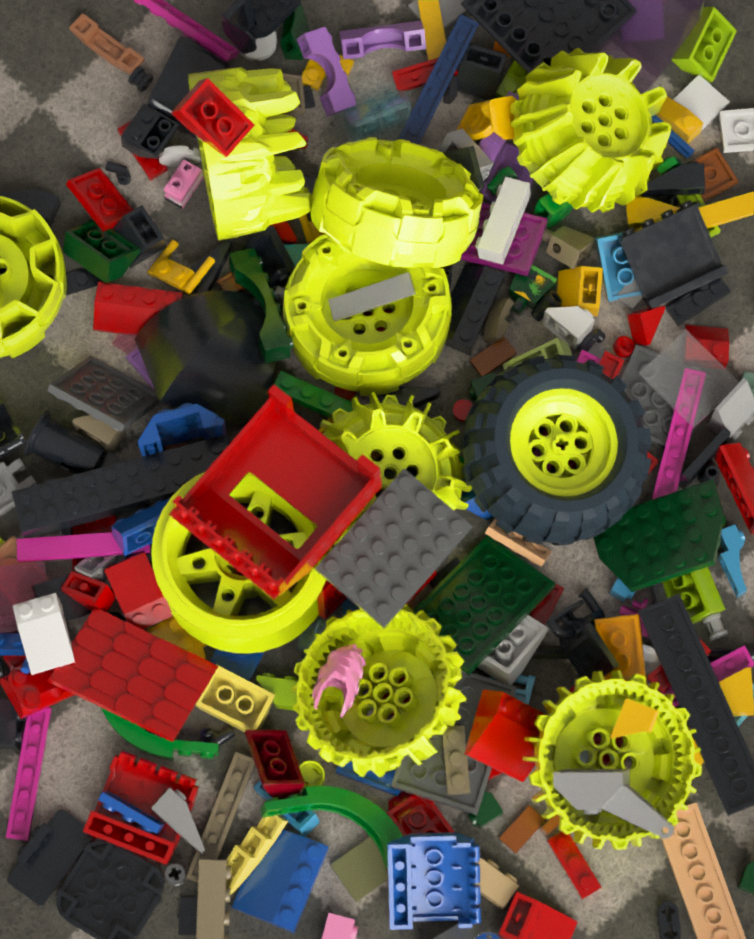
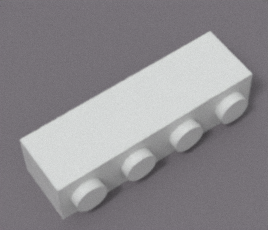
(503, 220)

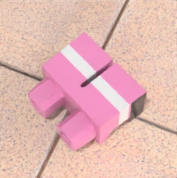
(182, 184)

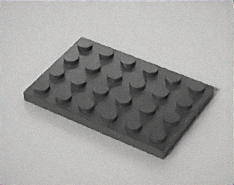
(393, 548)
(429, 778)

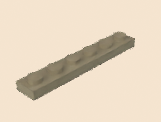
(223, 811)

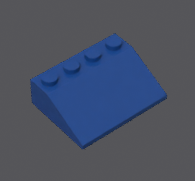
(282, 881)

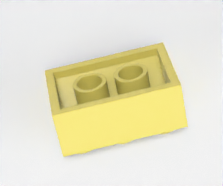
(235, 701)

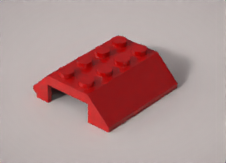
(141, 787)

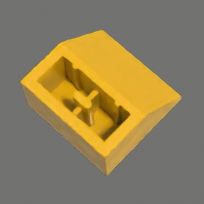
(580, 288)

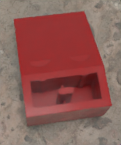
(535, 920)

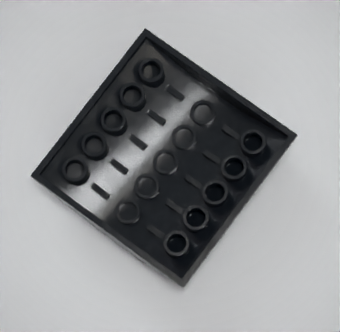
(542, 28)

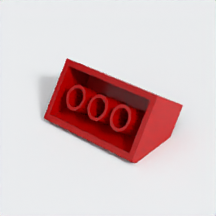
(128, 307)
(739, 477)

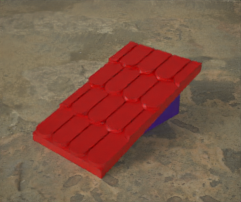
(134, 674)

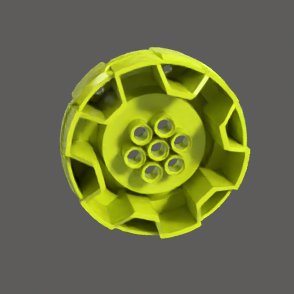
(396, 203)
(26, 289)
(374, 359)

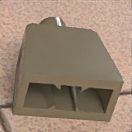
(568, 245)

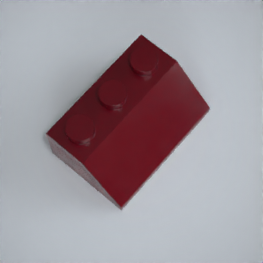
(275, 762)

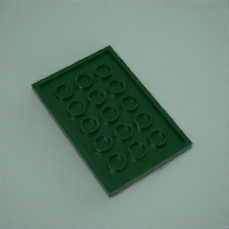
(484, 600)

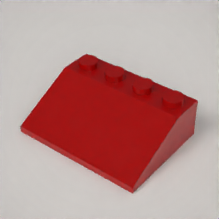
(500, 734)

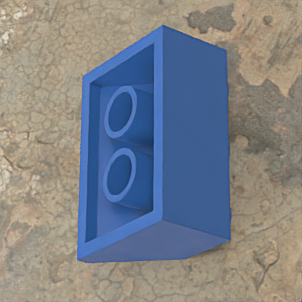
(138, 529)

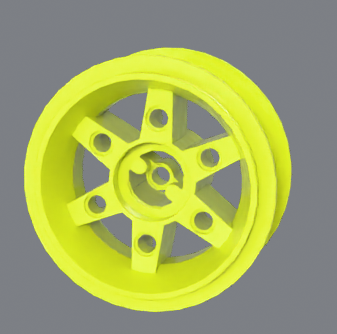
(221, 625)

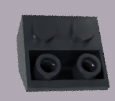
(481, 72)
(148, 133)
(142, 232)

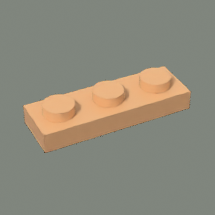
(533, 552)

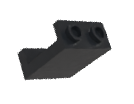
(273, 255)

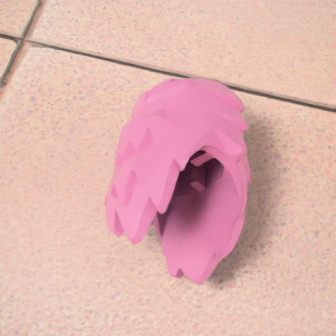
(341, 671)

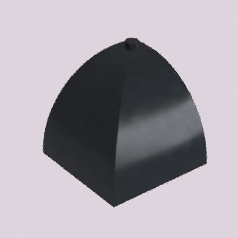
(209, 354)

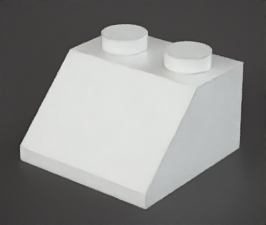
(569, 324)

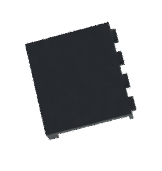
(671, 254)

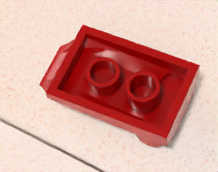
(32, 692)
(416, 815)

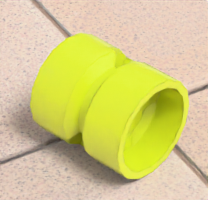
(312, 774)

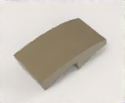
(496, 323)

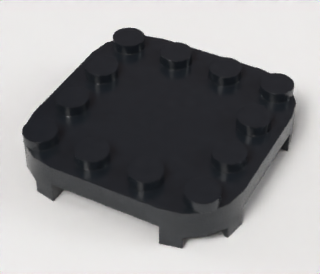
(110, 892)

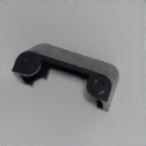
(173, 82)

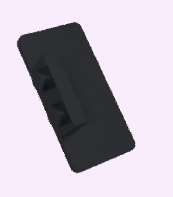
(48, 856)

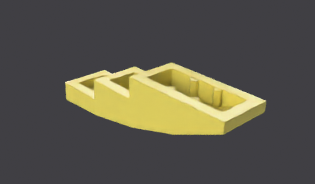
(253, 849)

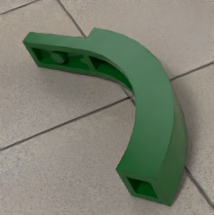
(156, 745)
(342, 802)

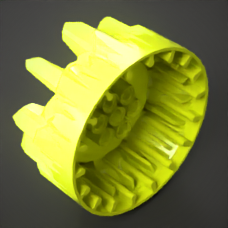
(252, 184)

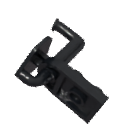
(255, 20)
(581, 640)

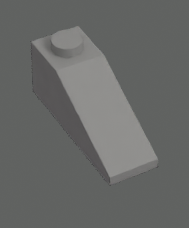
(176, 814)

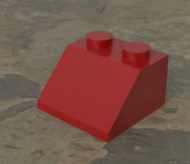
(713, 339)

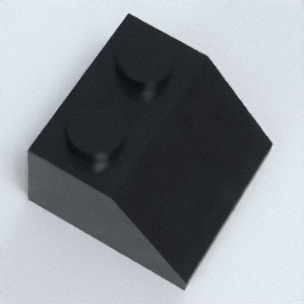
(10, 726)

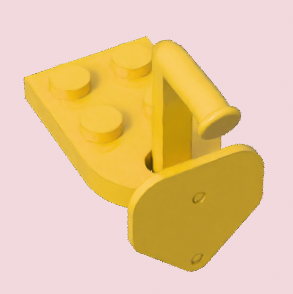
(489, 117)

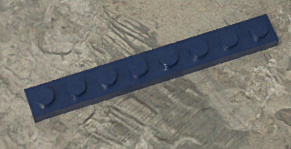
(439, 80)

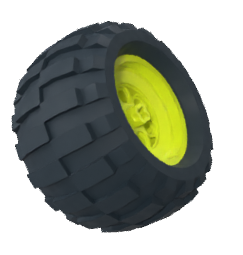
(517, 484)

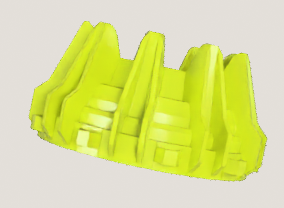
(571, 160)
(395, 426)
(404, 648)
(660, 759)

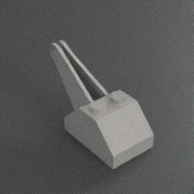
(610, 790)

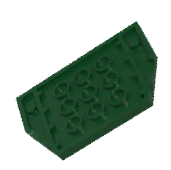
(664, 537)

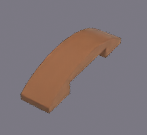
(105, 45)

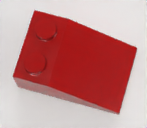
(213, 117)
(138, 591)

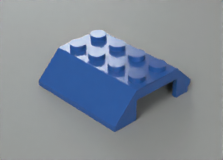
(179, 426)
(434, 879)

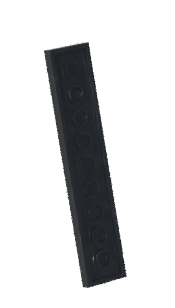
(700, 693)

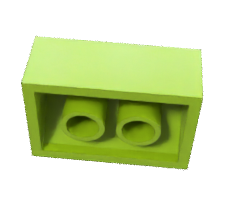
(705, 45)
(697, 593)

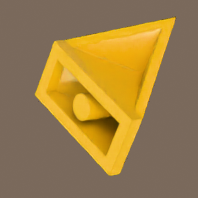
(634, 719)

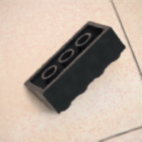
(471, 305)

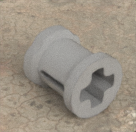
(715, 626)

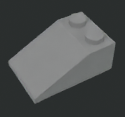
(734, 411)

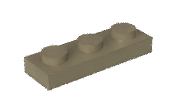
(455, 761)

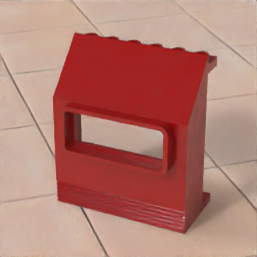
(298, 467)

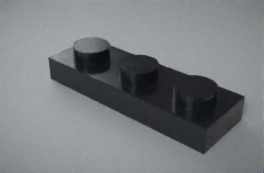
(697, 301)

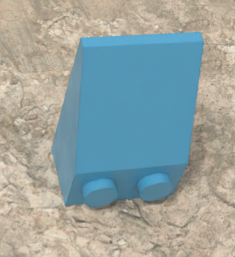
(615, 266)

